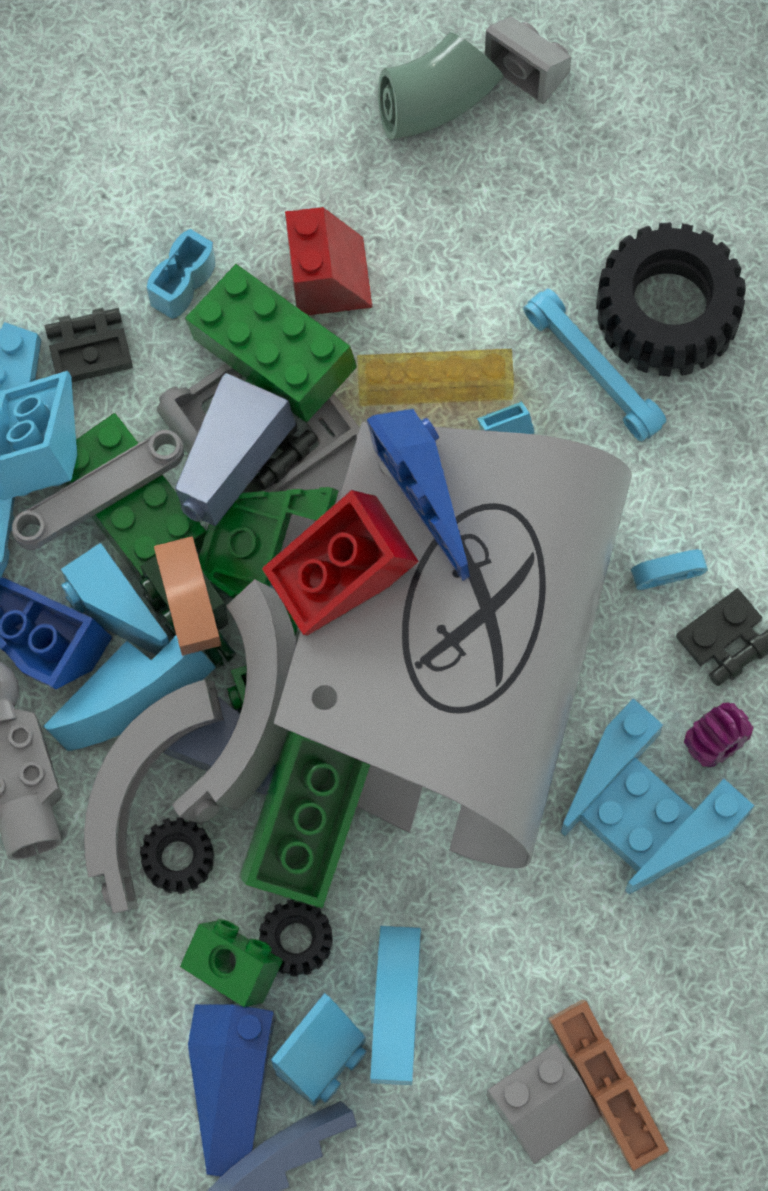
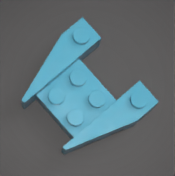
(639, 812)

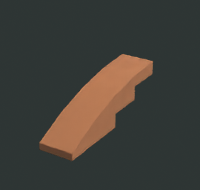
(608, 1084)

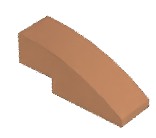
(187, 596)

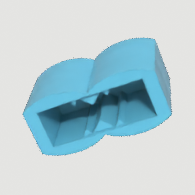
(176, 278)

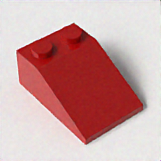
(339, 562)

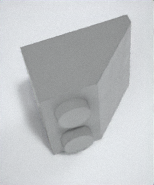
(527, 57)
(544, 1103)

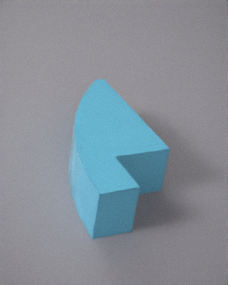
(122, 692)
(395, 1006)

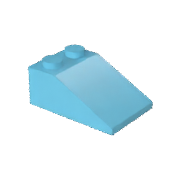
(37, 435)
(103, 593)
(319, 1052)

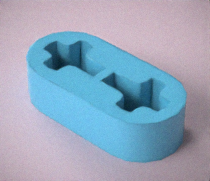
(669, 569)

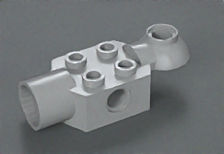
(26, 778)

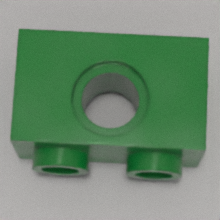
(210, 962)

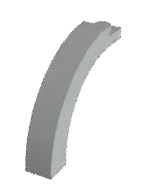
(256, 740)
(122, 774)

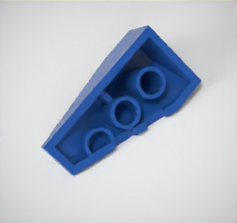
(412, 459)
(48, 637)
(229, 1069)

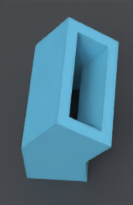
(509, 419)

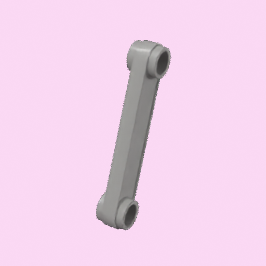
(98, 490)

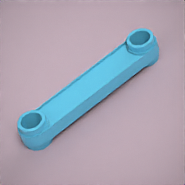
(642, 416)

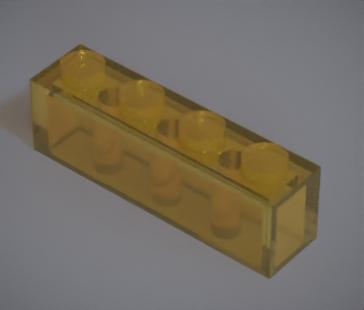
(435, 377)

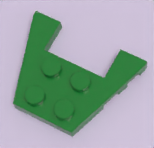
(254, 534)

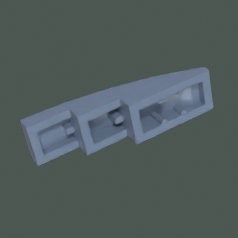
(292, 1147)

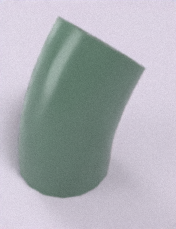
(434, 87)

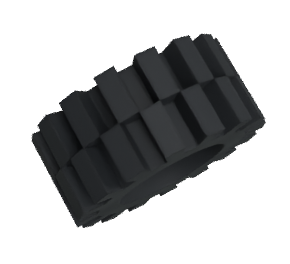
(172, 832)
(302, 914)

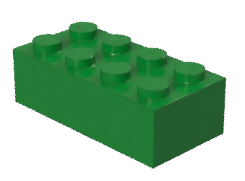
(271, 342)
(144, 516)
(304, 821)

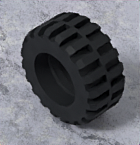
(677, 253)

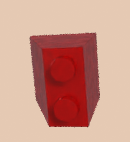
(326, 263)

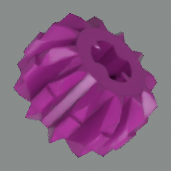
(718, 734)

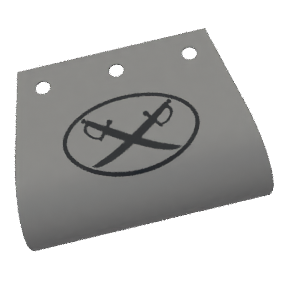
(477, 674)

